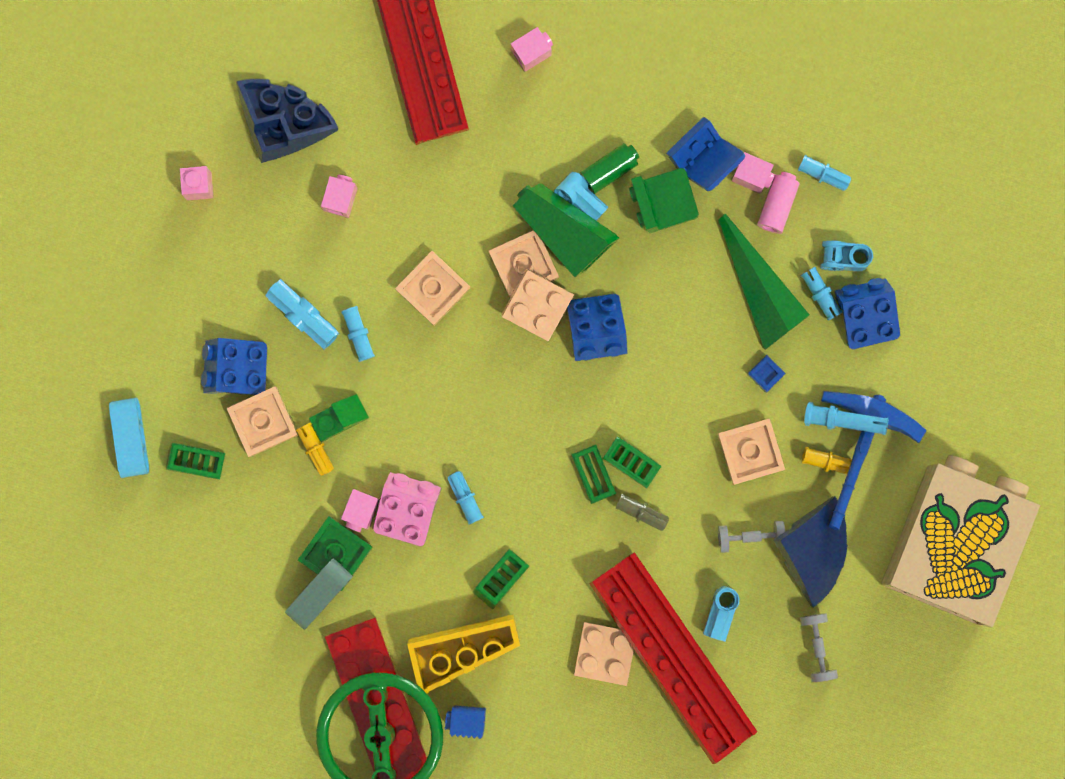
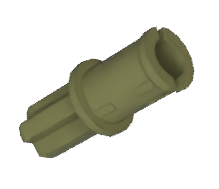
(642, 512)

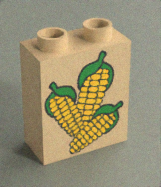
(962, 541)

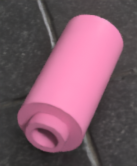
(778, 203)

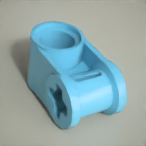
(843, 256)

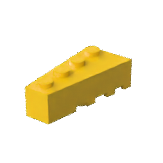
(459, 650)

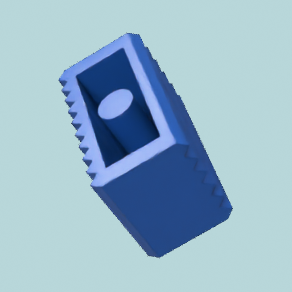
(466, 721)

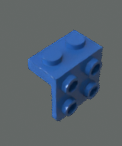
(705, 155)
(869, 313)
(597, 327)
(234, 366)

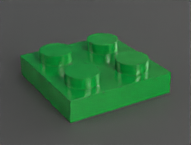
(338, 543)

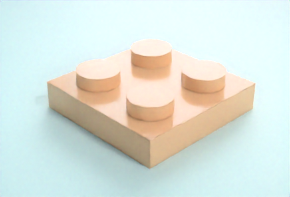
(522, 254)
(433, 288)
(537, 305)
(262, 421)
(751, 451)
(604, 654)

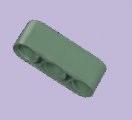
(318, 594)

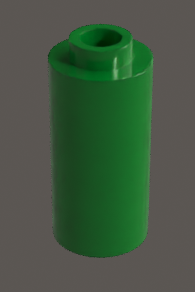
(610, 167)

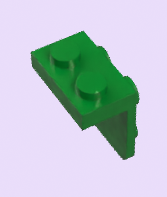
(664, 200)

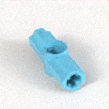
(302, 314)

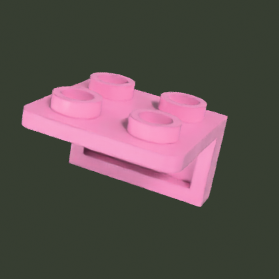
(406, 509)

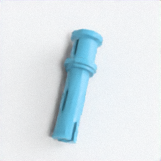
(834, 418)

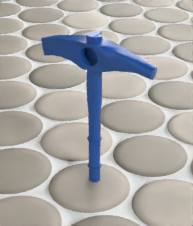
(868, 406)

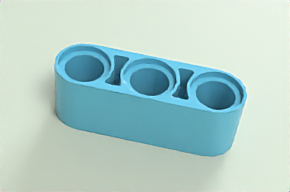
(129, 437)

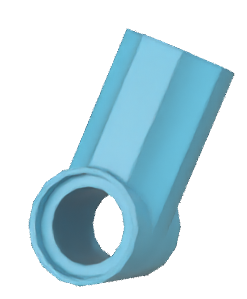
(575, 191)
(721, 616)

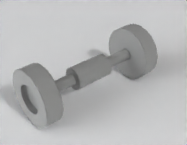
(752, 536)
(819, 649)

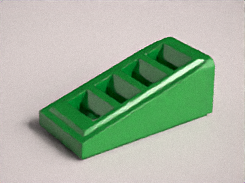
(171, 461)
(626, 470)
(487, 598)

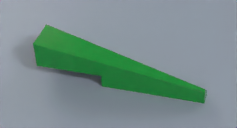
(769, 300)

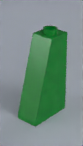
(564, 228)

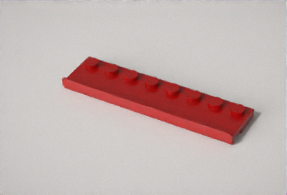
(423, 68)
(673, 658)

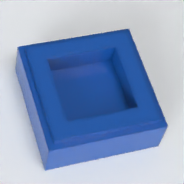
(766, 373)

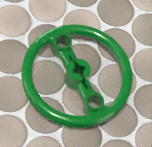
(382, 763)

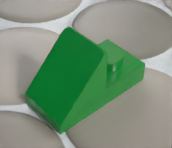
(339, 417)

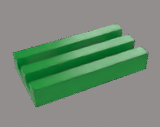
(584, 453)

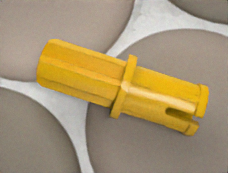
(315, 449)
(826, 460)

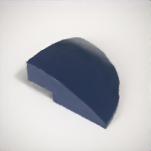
(282, 118)
(815, 551)

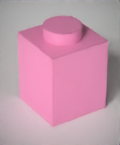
(532, 48)
(754, 173)
(196, 183)
(339, 196)
(360, 510)

